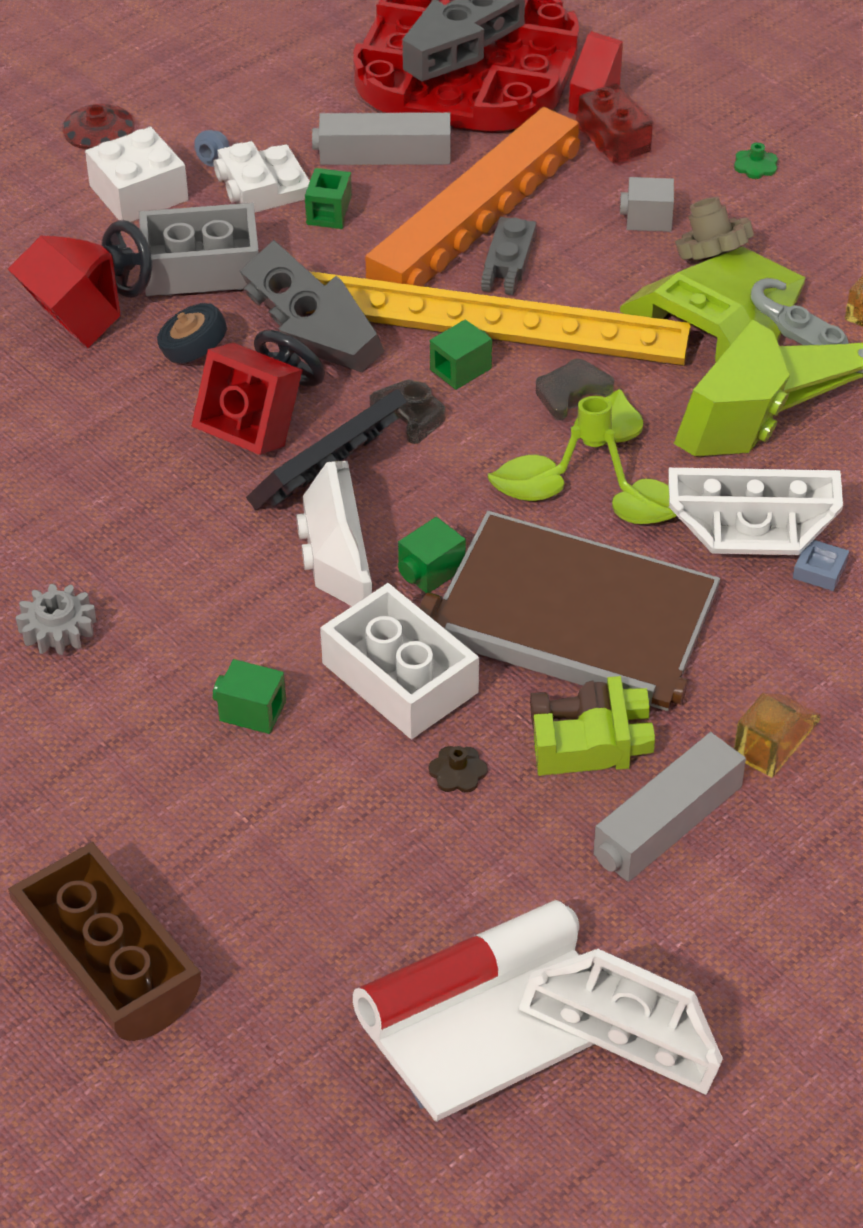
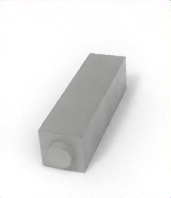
(382, 138)
(668, 806)

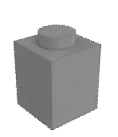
(648, 204)

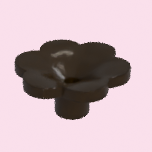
(458, 769)

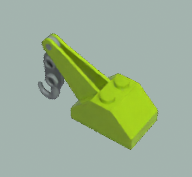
(760, 378)

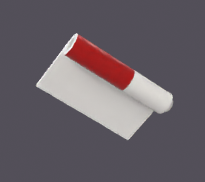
(456, 1016)

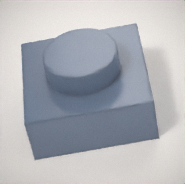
(821, 565)

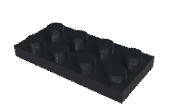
(333, 447)

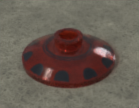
(96, 124)

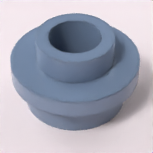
(207, 146)

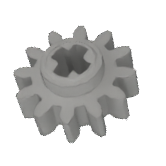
(56, 619)

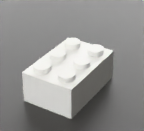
(400, 660)

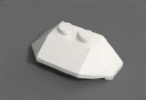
(755, 507)
(334, 535)
(628, 1015)

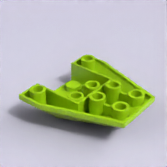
(717, 295)

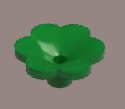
(756, 162)

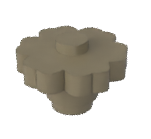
(712, 231)

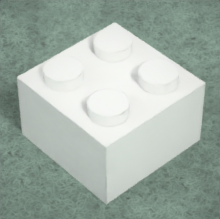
(136, 174)

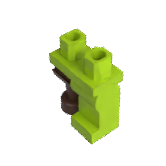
(598, 735)

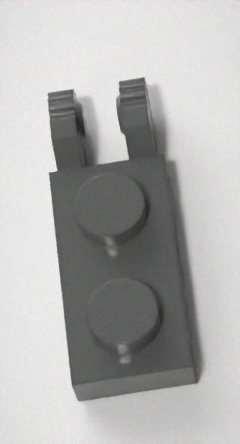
(508, 253)

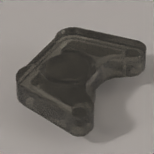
(568, 385)
(422, 411)

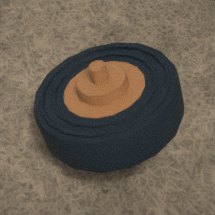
(192, 333)

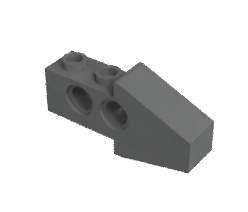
(456, 34)
(337, 327)

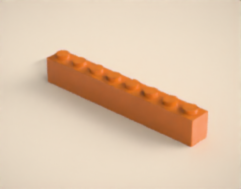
(475, 201)

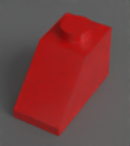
(596, 67)

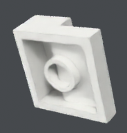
(261, 177)

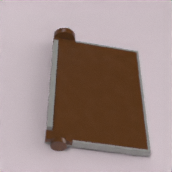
(575, 608)

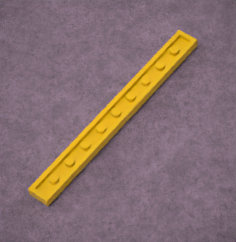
(519, 320)

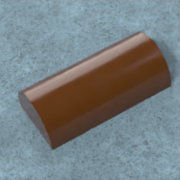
(109, 943)

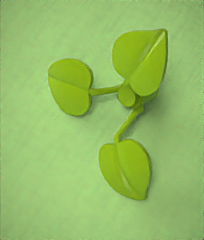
(598, 422)

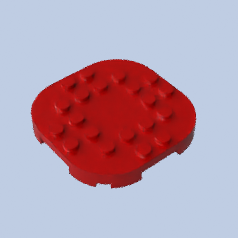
(494, 94)

